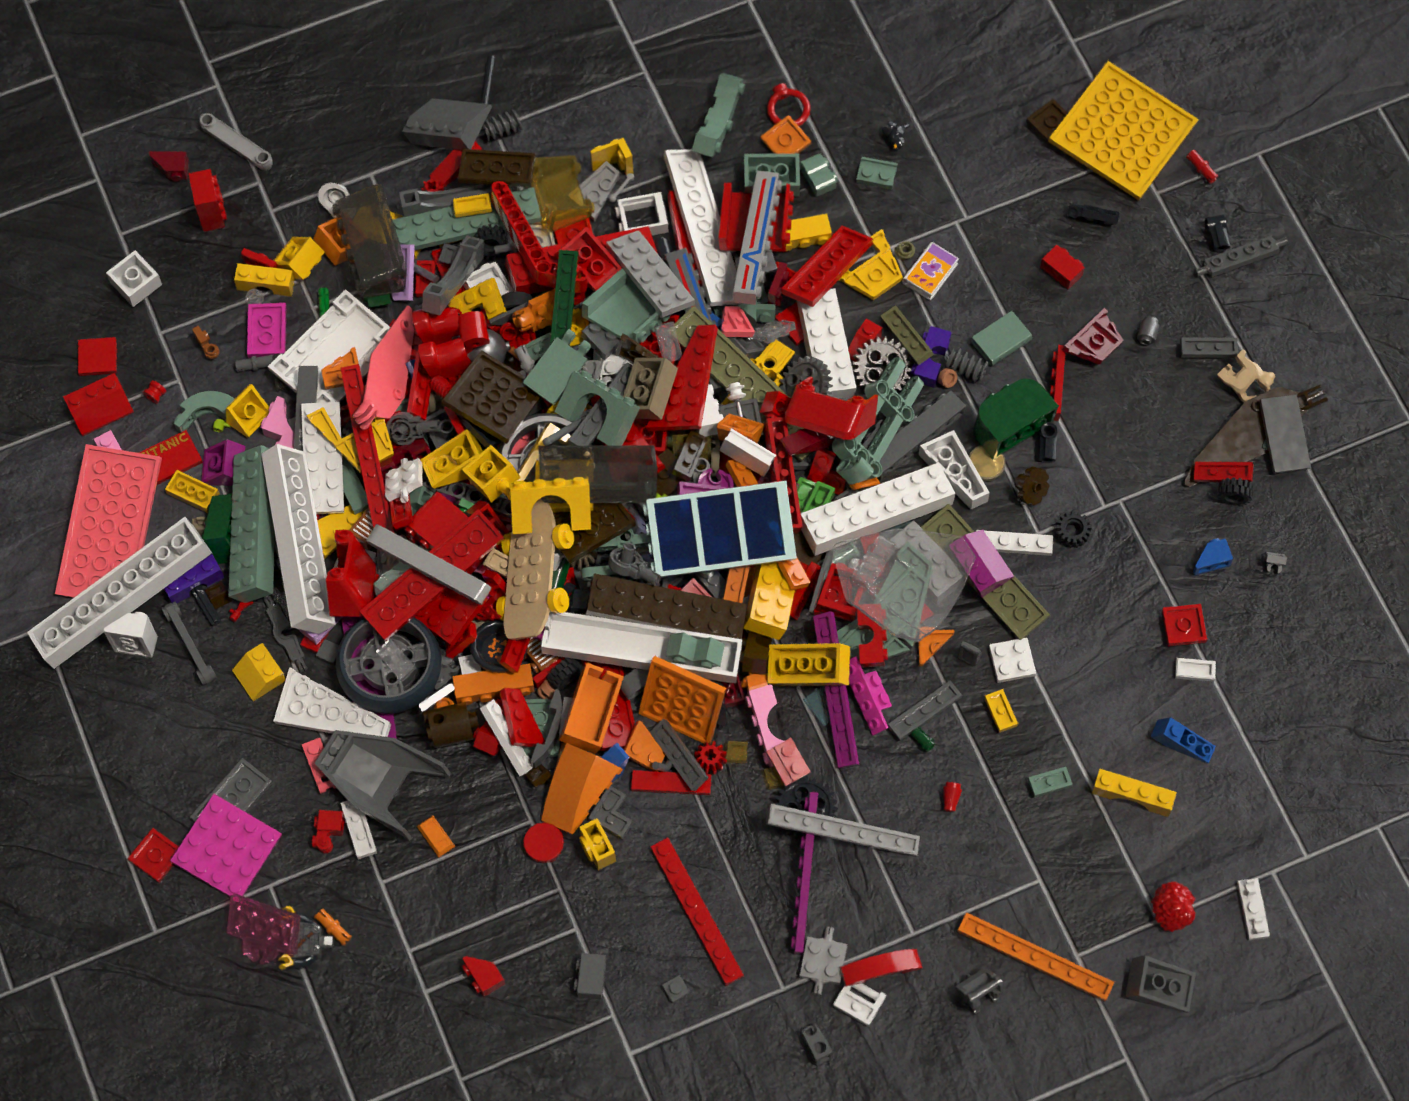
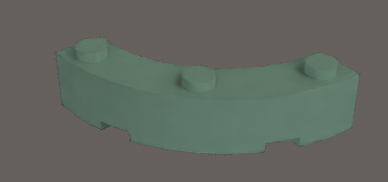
(718, 120)

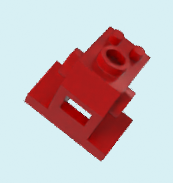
(498, 589)

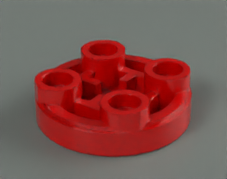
(543, 842)

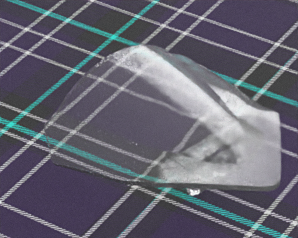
(904, 578)

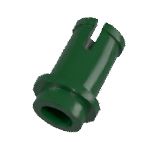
(923, 739)

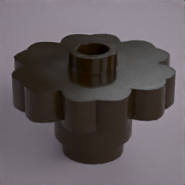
(1032, 485)

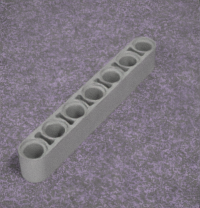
(428, 564)

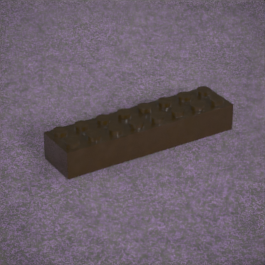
(664, 607)

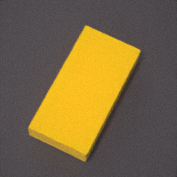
(472, 205)

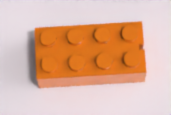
(591, 708)

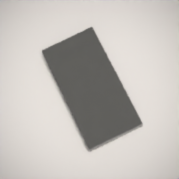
(1285, 434)
(240, 787)

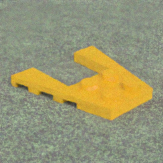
(347, 445)

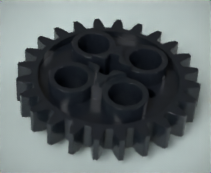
(789, 798)

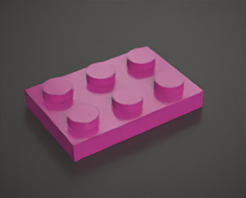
(266, 329)

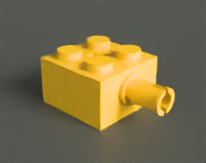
(491, 474)

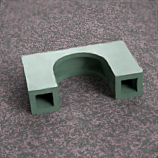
(620, 409)

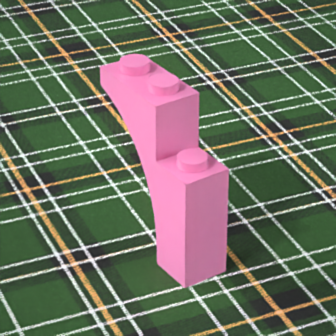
(276, 424)

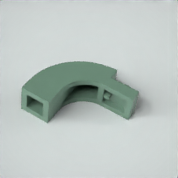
(201, 404)

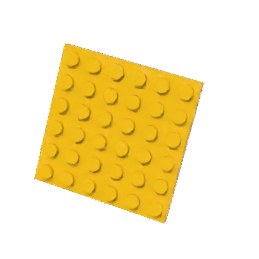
(1123, 130)

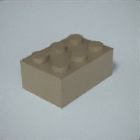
(651, 386)

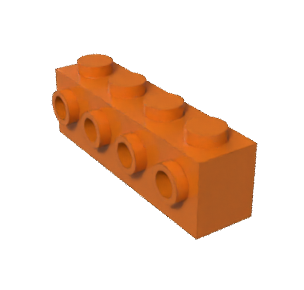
(486, 685)

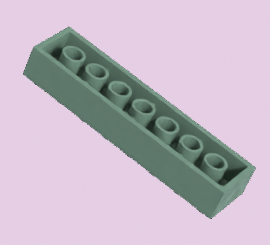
(251, 529)

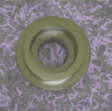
(906, 245)

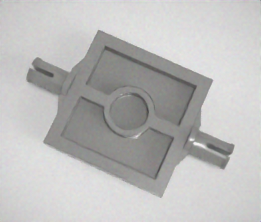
(823, 960)

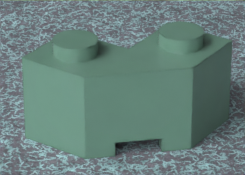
(696, 652)

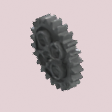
(803, 369)

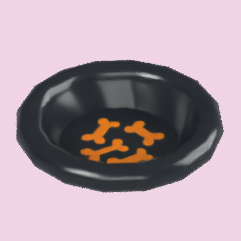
(490, 646)

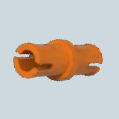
(333, 927)

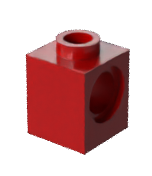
(775, 404)

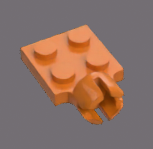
(537, 313)

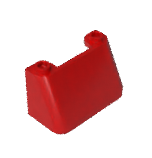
(351, 582)

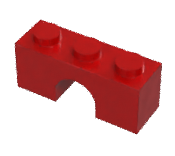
(873, 653)

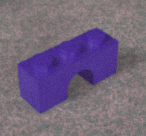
(938, 341)
(204, 572)

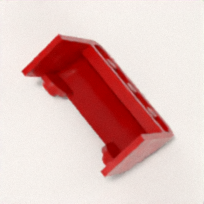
(830, 414)

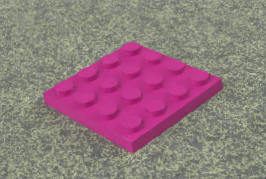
(226, 847)

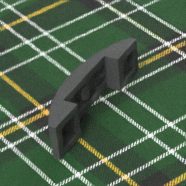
(542, 751)

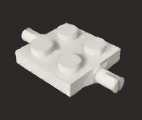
(403, 480)

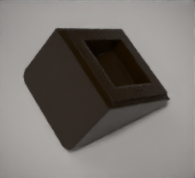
(218, 595)

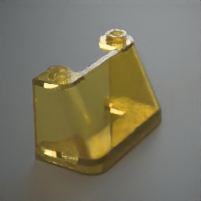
(559, 192)

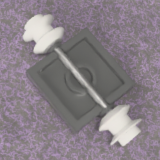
(747, 409)

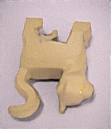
(1245, 377)

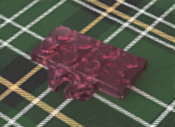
(263, 928)

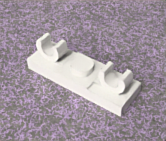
(1253, 909)

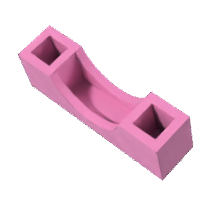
(762, 701)

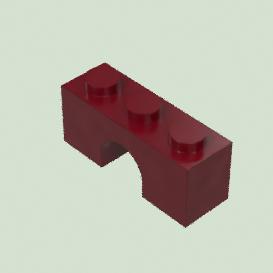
(412, 451)

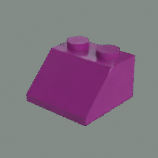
(219, 463)

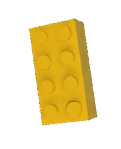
(769, 602)
(809, 664)

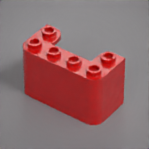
(436, 521)

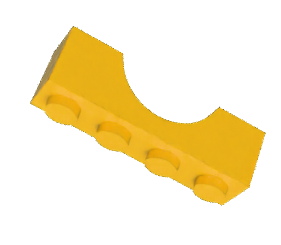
(1118, 786)

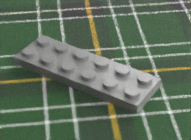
(650, 273)

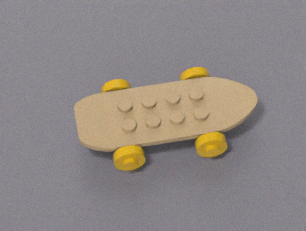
(531, 574)

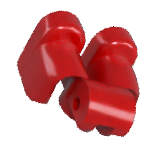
(441, 354)

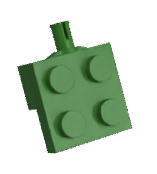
(813, 494)

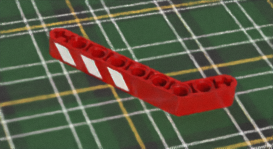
(542, 270)

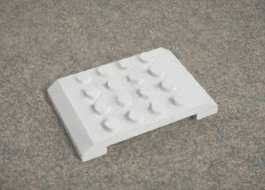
(331, 336)

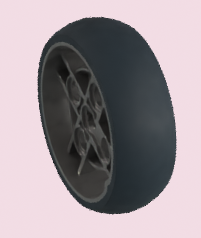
(396, 699)

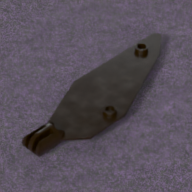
(1244, 433)

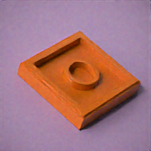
(786, 138)

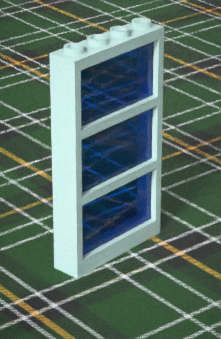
(720, 529)

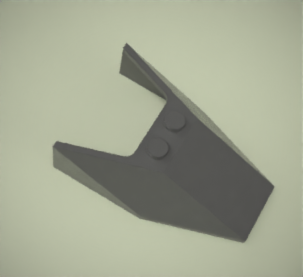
(372, 770)

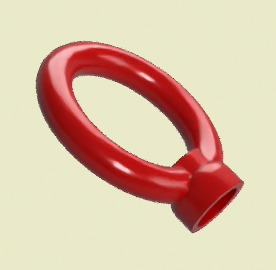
(781, 92)

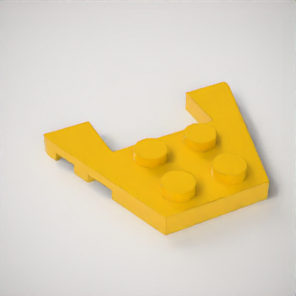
(877, 273)

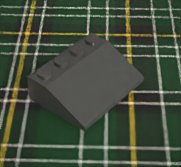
(446, 124)

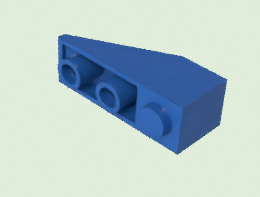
(1181, 739)

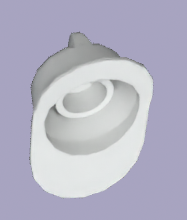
(330, 193)

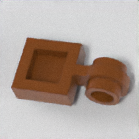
(203, 338)

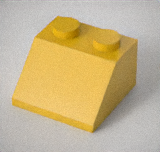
(299, 256)
(258, 672)

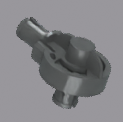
(409, 425)
(625, 567)

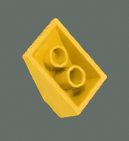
(446, 462)

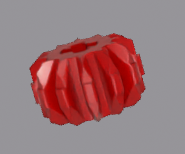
(717, 759)

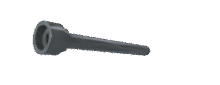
(565, 430)

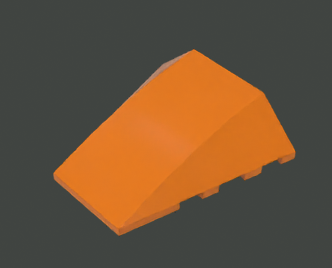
(576, 786)

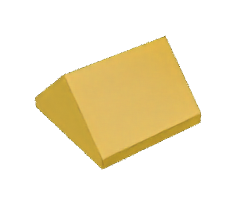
(247, 411)

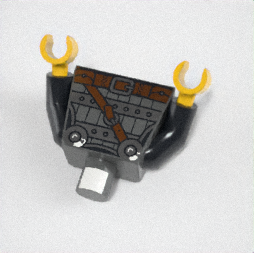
(309, 943)

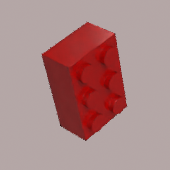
(208, 200)

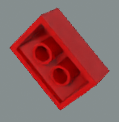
(98, 404)

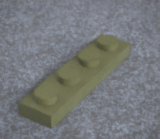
(907, 335)

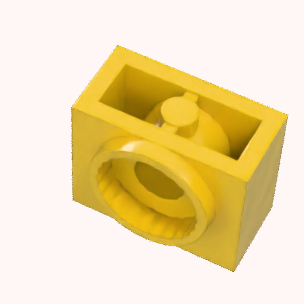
(596, 844)

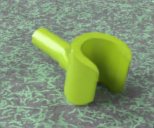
(219, 425)

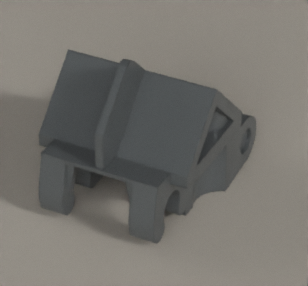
(977, 986)

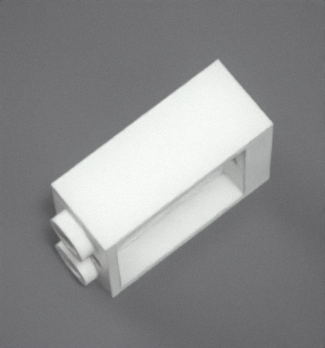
(640, 202)

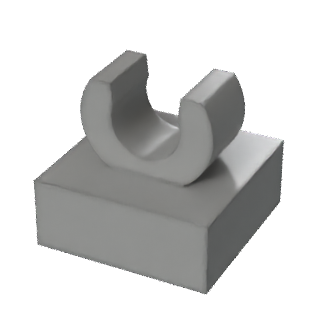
(1275, 558)

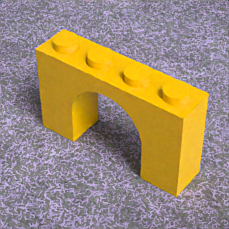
(525, 494)

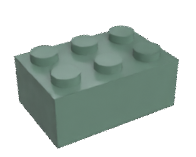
(785, 164)

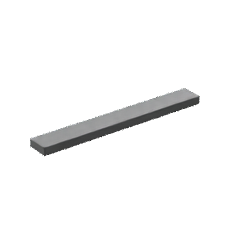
(842, 830)

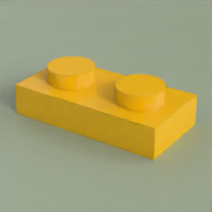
(1001, 710)

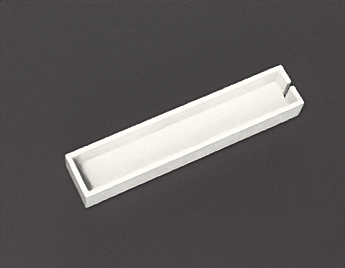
(628, 644)

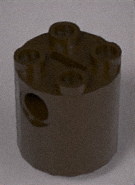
(450, 725)

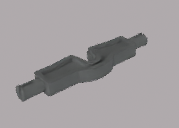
(289, 642)

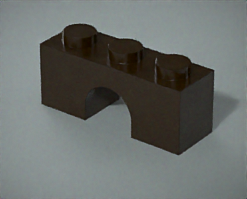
(756, 652)

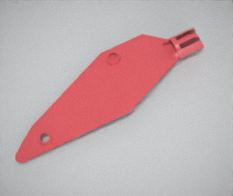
(387, 372)

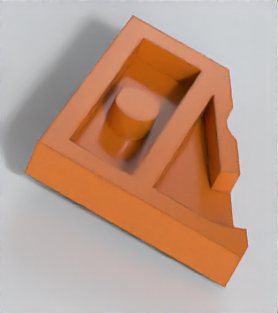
(332, 374)
(643, 747)

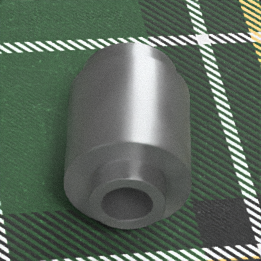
(1148, 330)

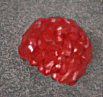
(1173, 906)

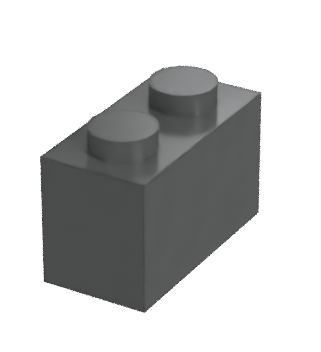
(591, 976)

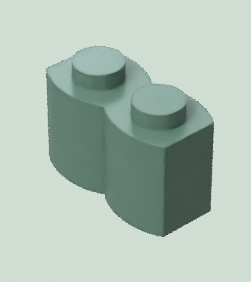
(818, 174)

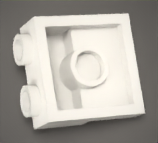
(486, 272)

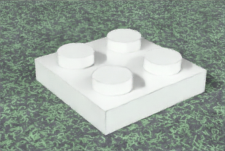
(1012, 660)

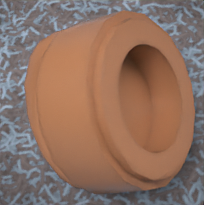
(947, 377)
(547, 688)

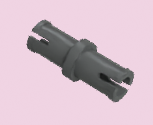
(254, 363)

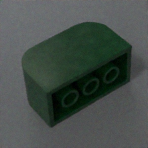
(1013, 416)

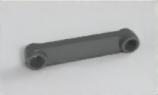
(205, 672)

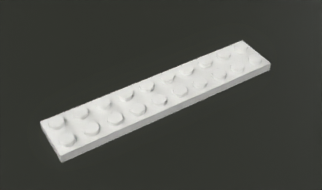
(702, 225)

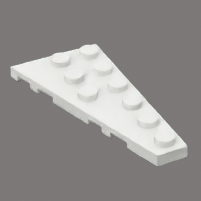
(320, 709)

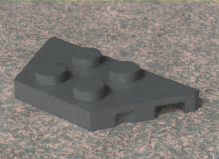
(600, 340)

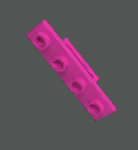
(869, 695)

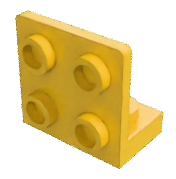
(613, 152)

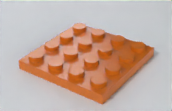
(682, 699)

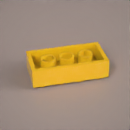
(191, 491)

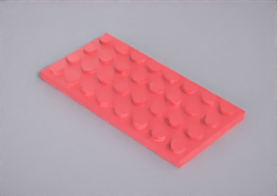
(107, 515)

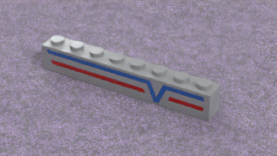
(756, 238)

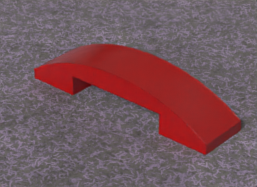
(880, 965)

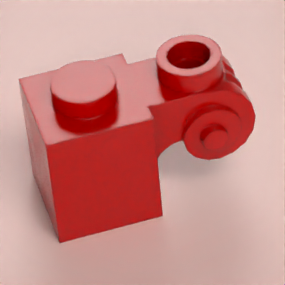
(327, 824)

